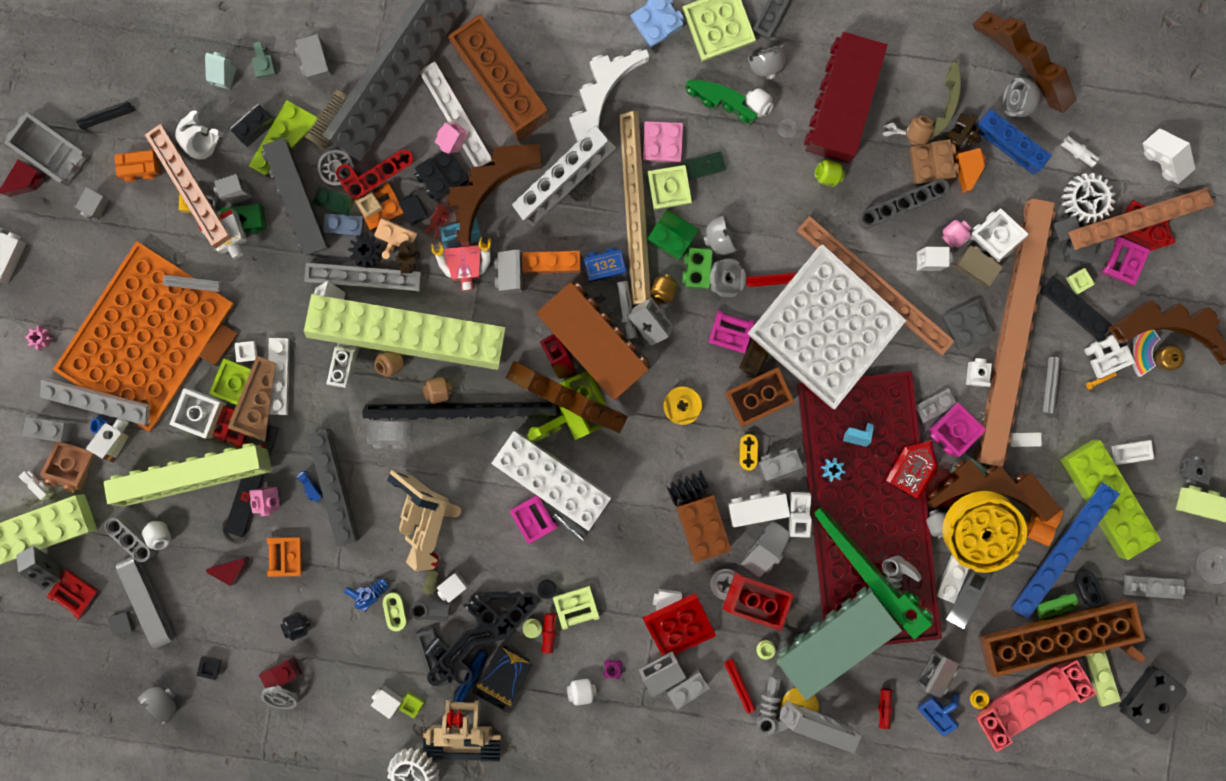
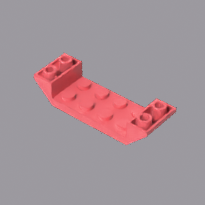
(1033, 701)

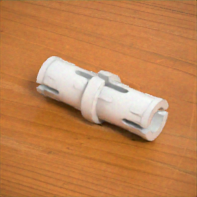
(1079, 151)

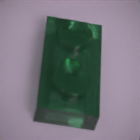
(705, 166)
(333, 201)

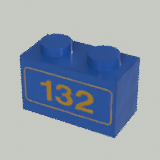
(604, 265)

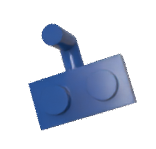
(939, 715)

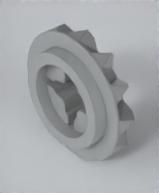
(720, 576)

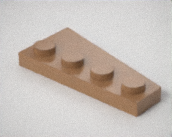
(254, 403)

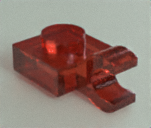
(440, 216)

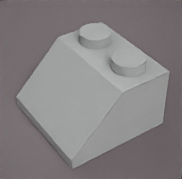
(509, 271)
(937, 674)

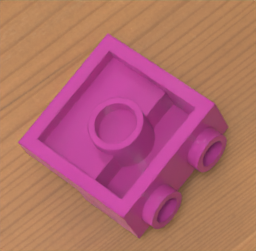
(956, 430)

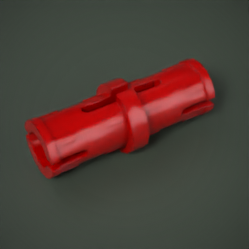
(549, 633)
(885, 708)

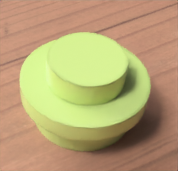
(532, 628)
(765, 649)

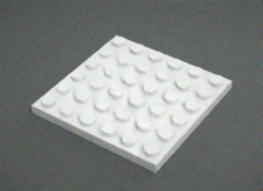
(827, 326)

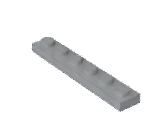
(362, 277)
(95, 401)

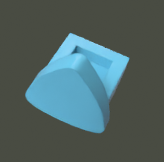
(859, 437)

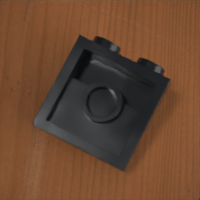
(440, 175)

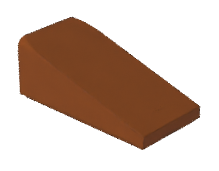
(218, 345)

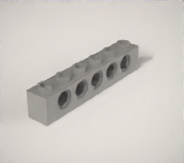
(541, 199)

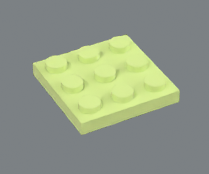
(718, 26)

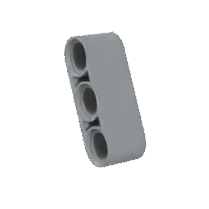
(121, 538)

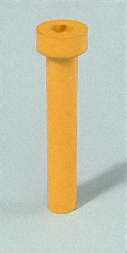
(1090, 385)

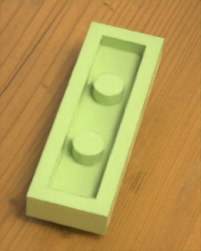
(1102, 678)

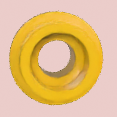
(983, 703)

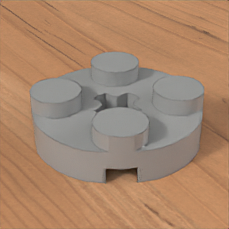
(717, 278)

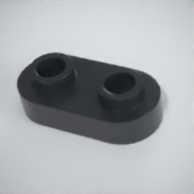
(1088, 588)

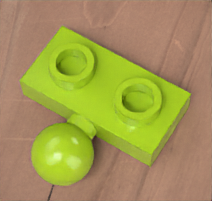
(538, 433)

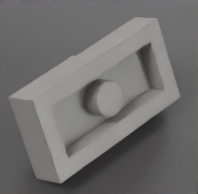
(935, 405)

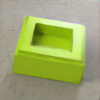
(411, 705)

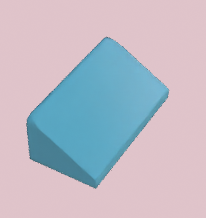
(449, 235)

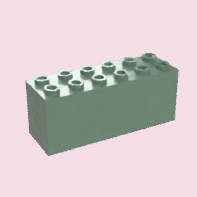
(838, 642)

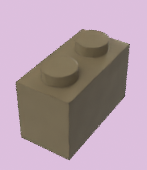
(978, 266)

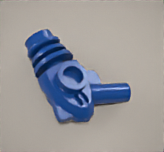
(367, 596)

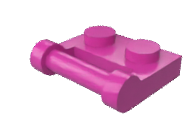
(1131, 264)
(730, 338)
(527, 521)

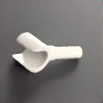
(892, 129)

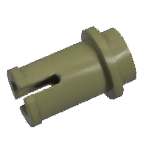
(431, 581)

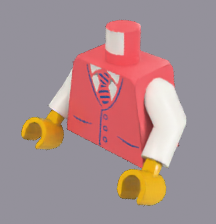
(464, 262)

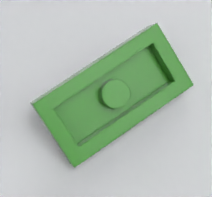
(1058, 606)

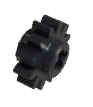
(360, 245)

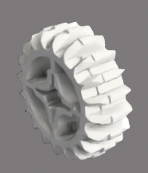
(1087, 184)
(412, 766)

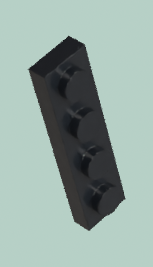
(1075, 308)

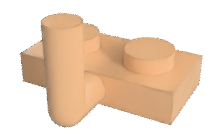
(393, 234)

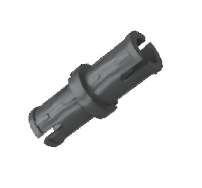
(570, 526)

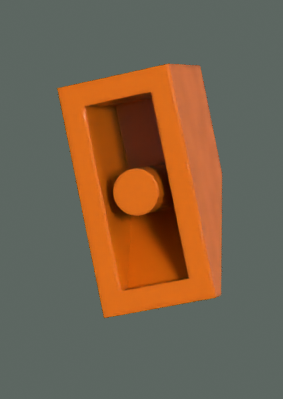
(970, 167)

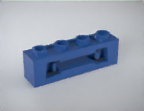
(1012, 142)

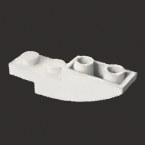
(342, 365)

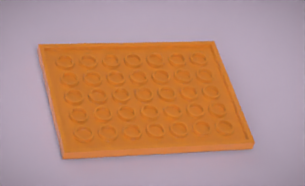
(143, 334)

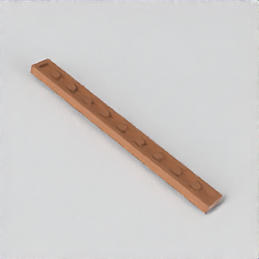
(915, 319)

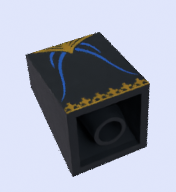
(503, 678)

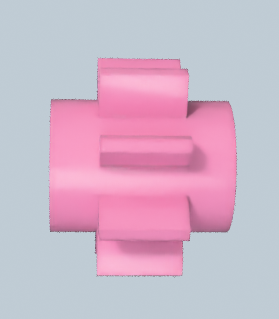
(38, 343)

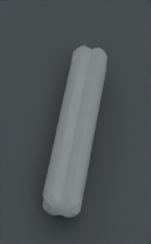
(192, 283)
(1051, 385)

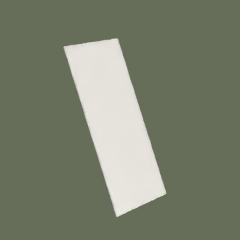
(1025, 439)

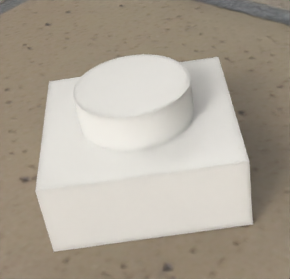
(245, 351)

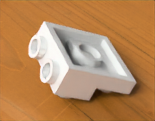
(998, 234)

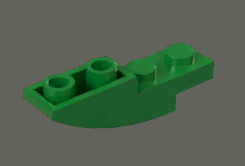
(715, 94)

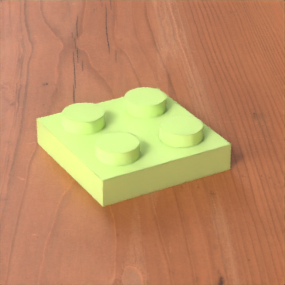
(669, 187)

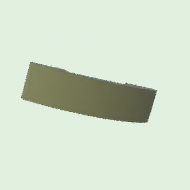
(952, 80)

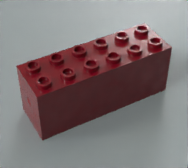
(845, 97)

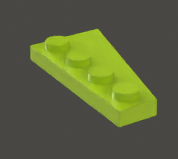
(291, 124)

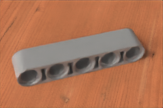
(145, 602)

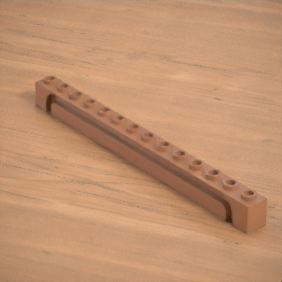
(1014, 333)

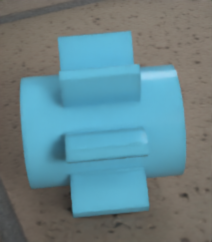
(835, 474)

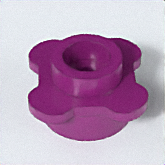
(612, 674)

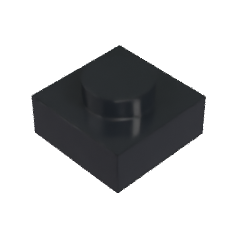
(209, 667)

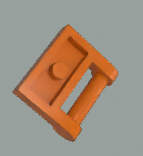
(390, 207)
(290, 556)

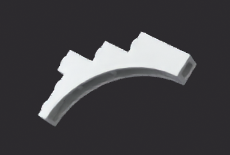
(606, 76)

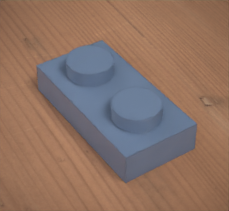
(343, 225)

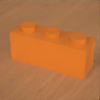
(551, 262)

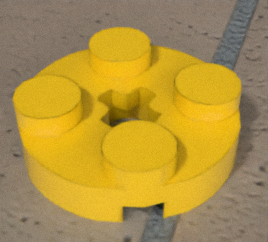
(691, 411)

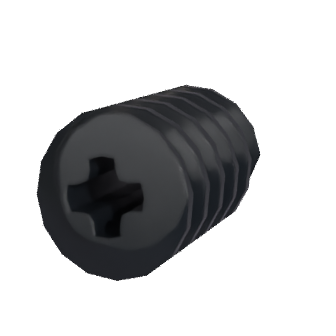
(687, 488)

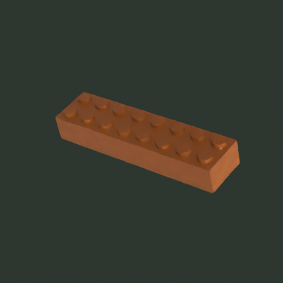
(1061, 638)

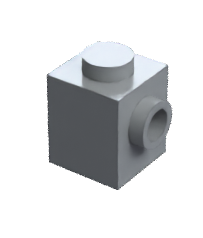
(92, 204)

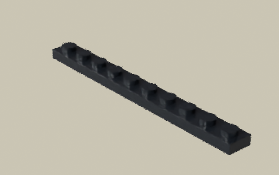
(453, 410)

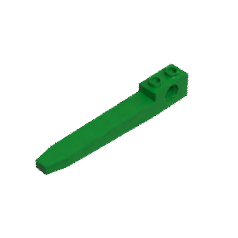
(884, 590)

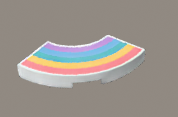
(1143, 352)

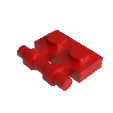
(223, 436)

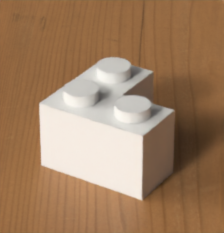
(1171, 153)

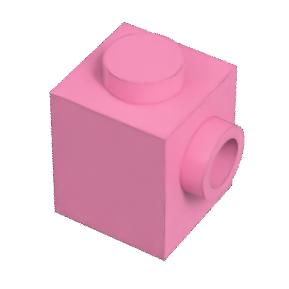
(451, 137)

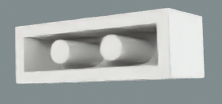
(758, 508)

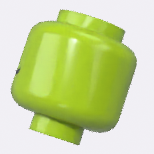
(829, 173)

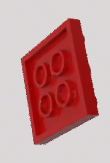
(679, 626)

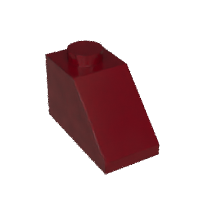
(22, 179)
(557, 356)
(280, 673)

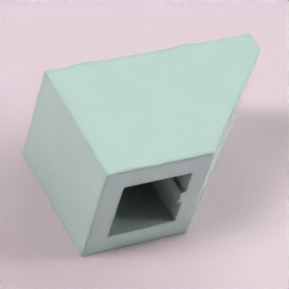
(219, 70)

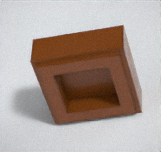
(1133, 653)

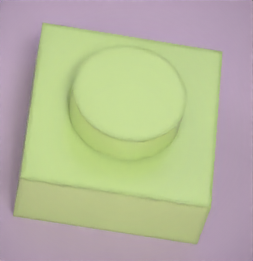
(1080, 281)

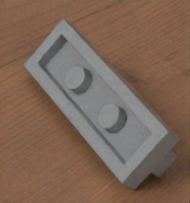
(1154, 587)

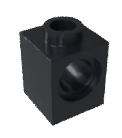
(413, 209)

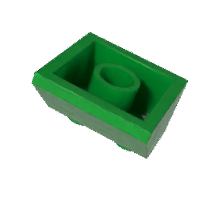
(672, 235)

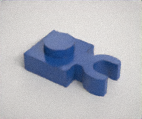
(312, 490)

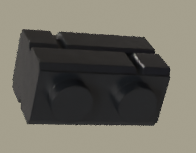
(252, 125)

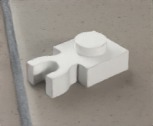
(37, 486)

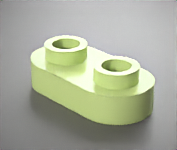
(392, 611)

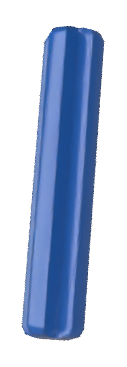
(476, 666)

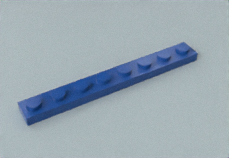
(1065, 550)

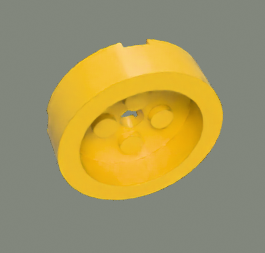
(969, 520)

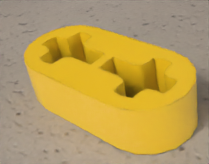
(753, 452)

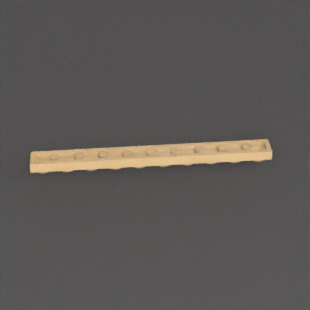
(635, 207)

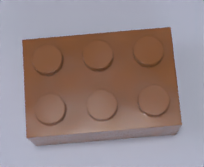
(759, 397)
(703, 528)

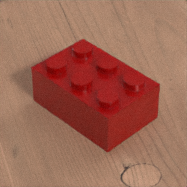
(758, 601)

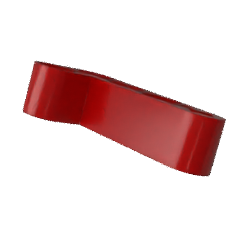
(377, 170)

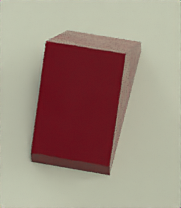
(229, 572)

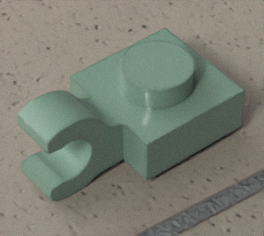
(263, 63)

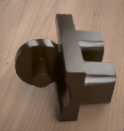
(967, 123)
(407, 257)

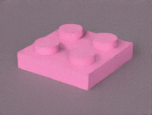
(662, 142)

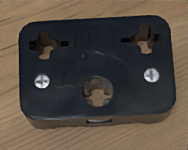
(1147, 696)

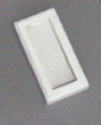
(1132, 452)

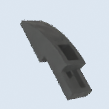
(969, 598)

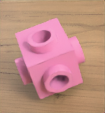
(264, 500)

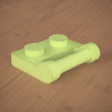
(575, 601)

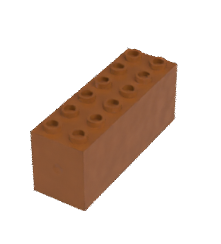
(499, 77)
(593, 340)

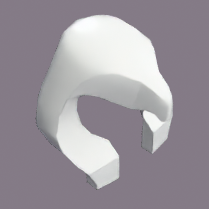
(192, 141)

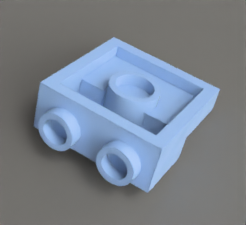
(657, 21)

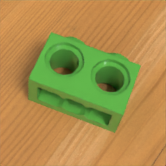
(702, 269)

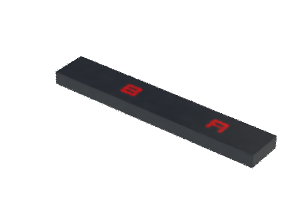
(241, 507)

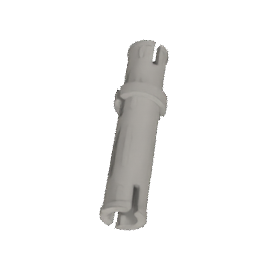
(626, 307)

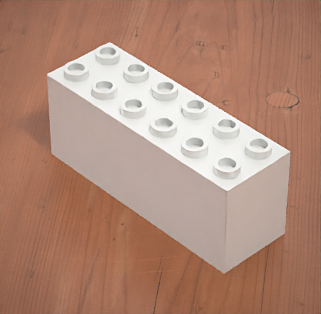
(551, 480)

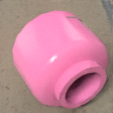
(956, 233)

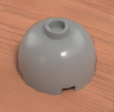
(768, 61)
(1021, 98)
(720, 236)
(159, 703)

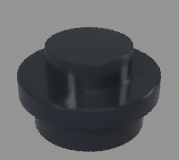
(547, 589)

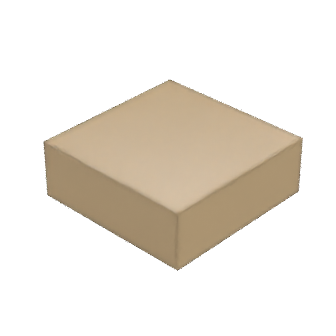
(369, 205)

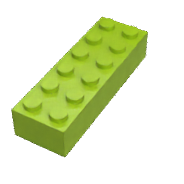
(1125, 521)

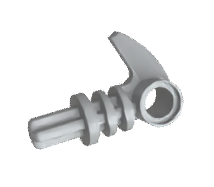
(903, 567)
(769, 706)

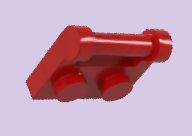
(76, 589)

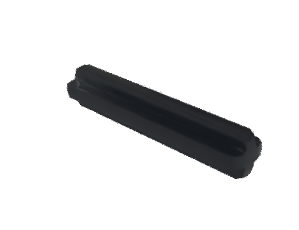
(104, 115)

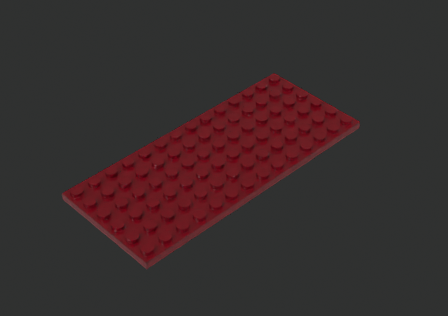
(867, 507)

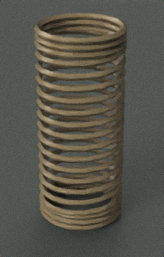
(312, 135)

